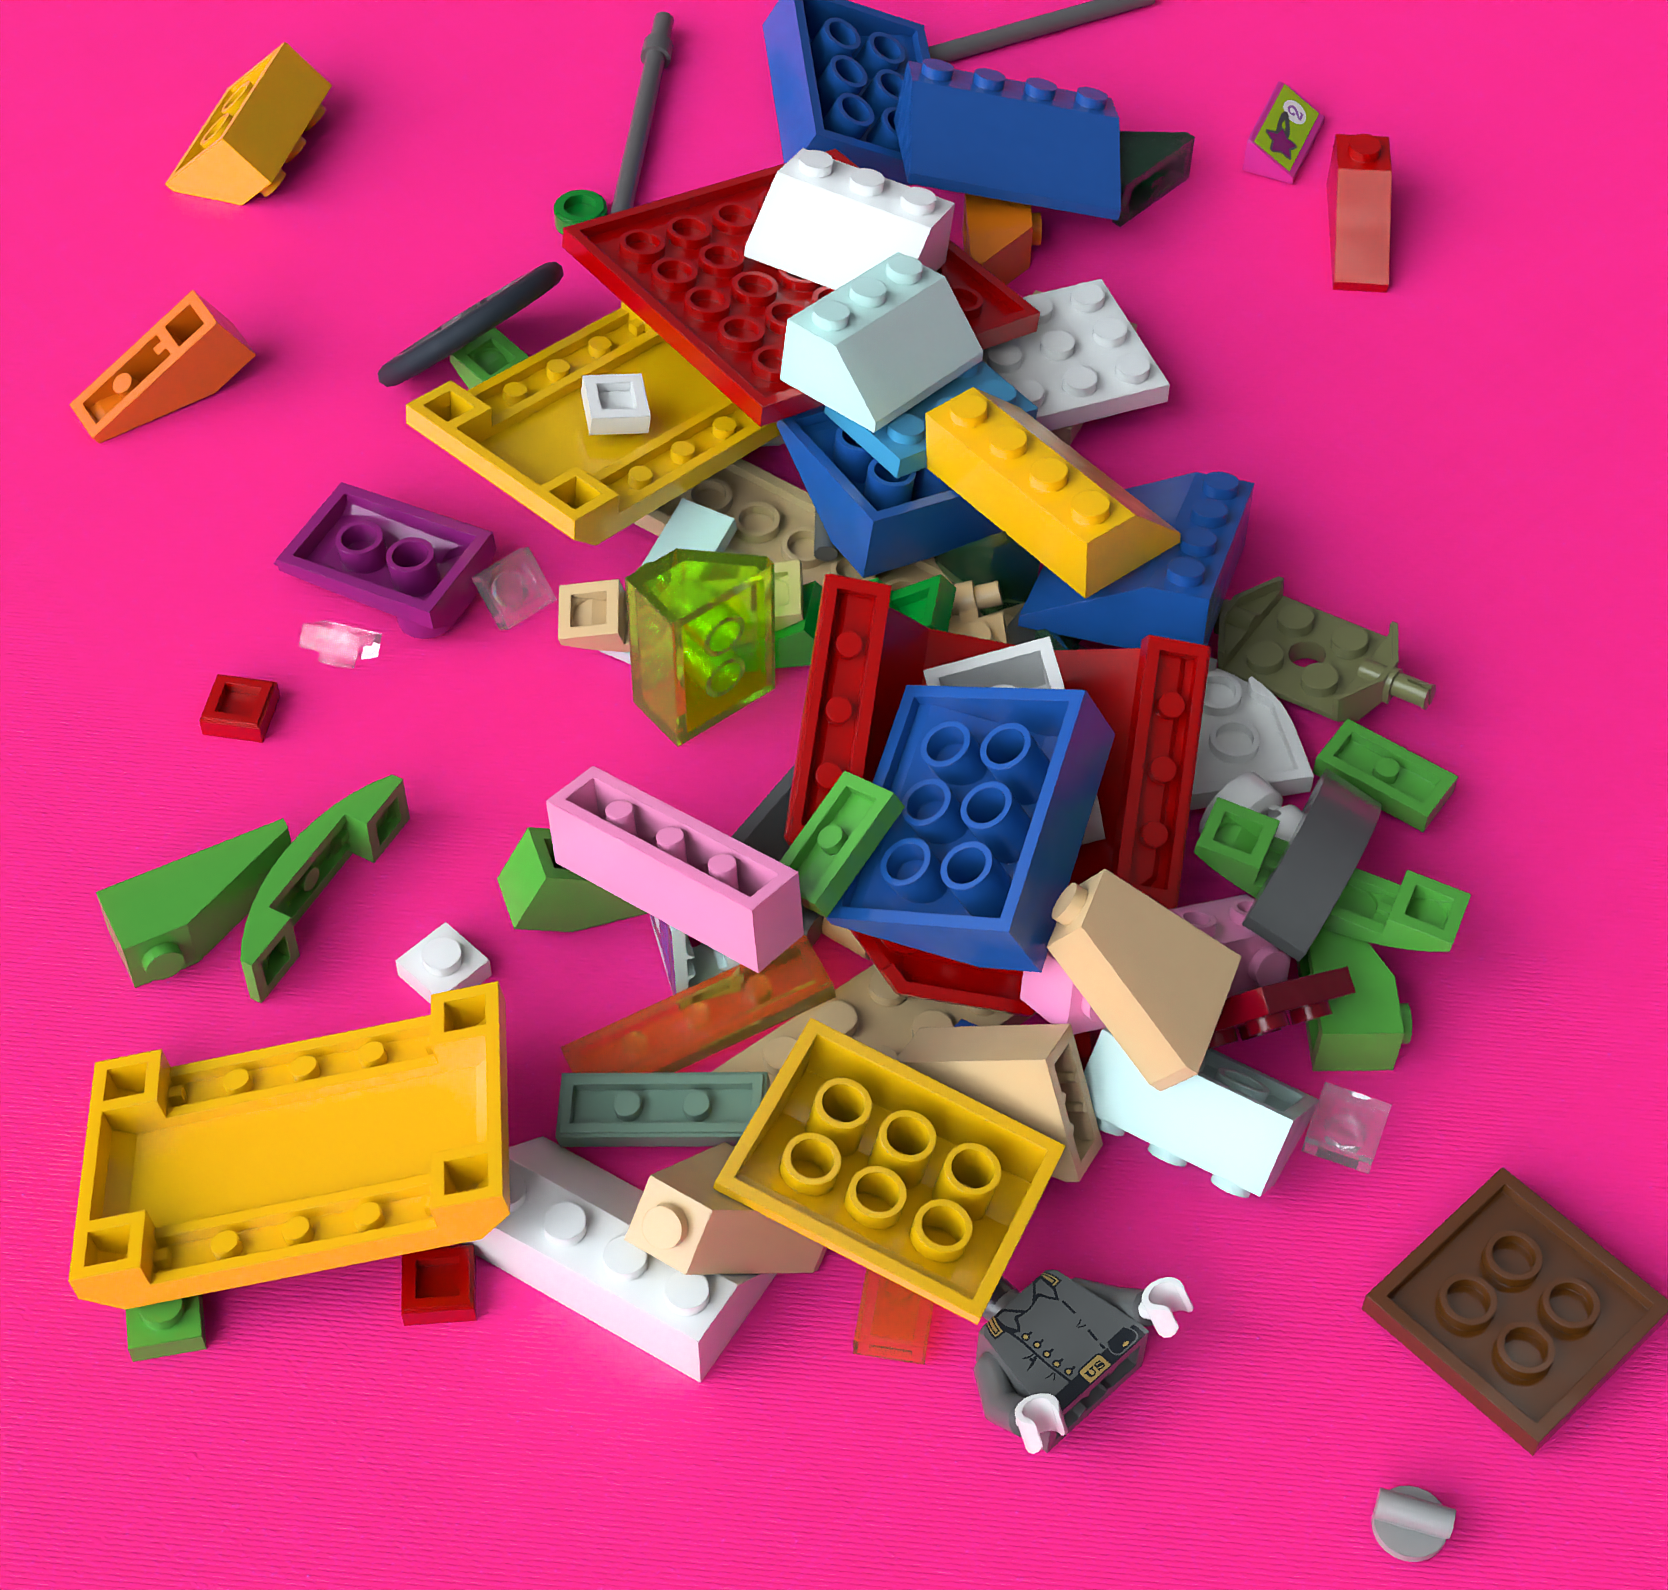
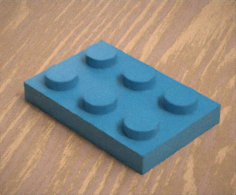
(902, 442)

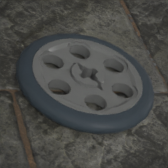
(470, 324)

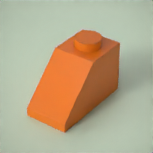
(1000, 235)

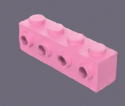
(676, 868)
(1261, 964)

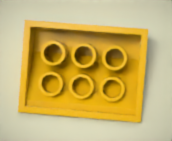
(891, 1169)

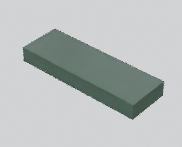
(657, 1108)

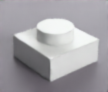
(615, 404)
(443, 963)

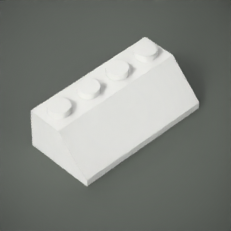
(571, 1246)

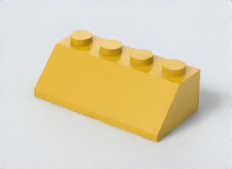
(1042, 491)

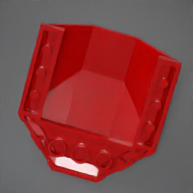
(1146, 694)

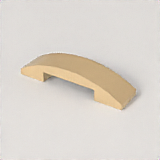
(596, 612)

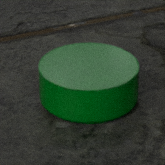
(578, 207)

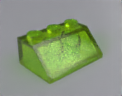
(700, 637)

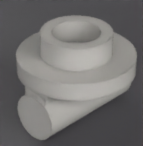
(1411, 1523)

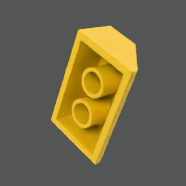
(253, 131)

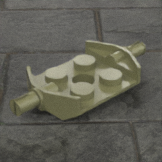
(1355, 666)

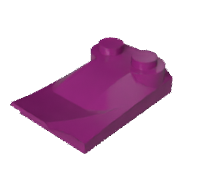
(391, 558)

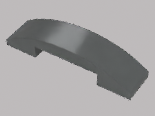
(1314, 865)

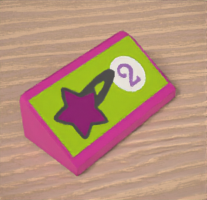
(1282, 135)

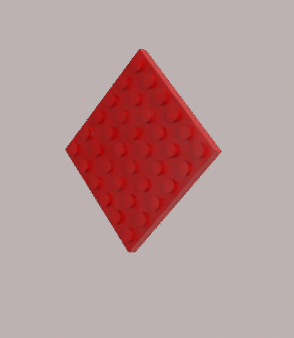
(728, 314)

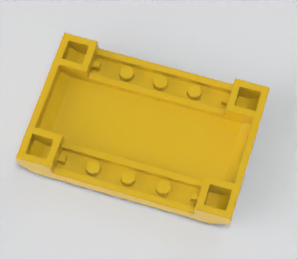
(534, 440)
(294, 1155)

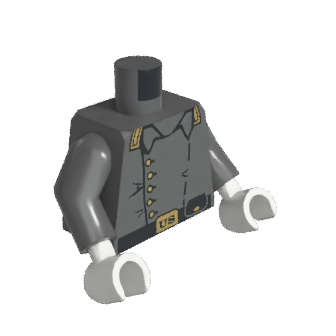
(1065, 1349)

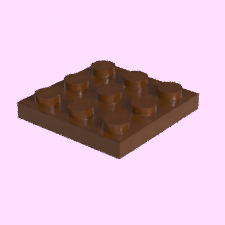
(1517, 1309)

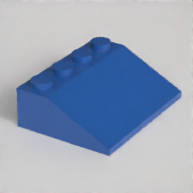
(841, 79)
(1009, 139)
(869, 512)
(1172, 593)
(989, 821)

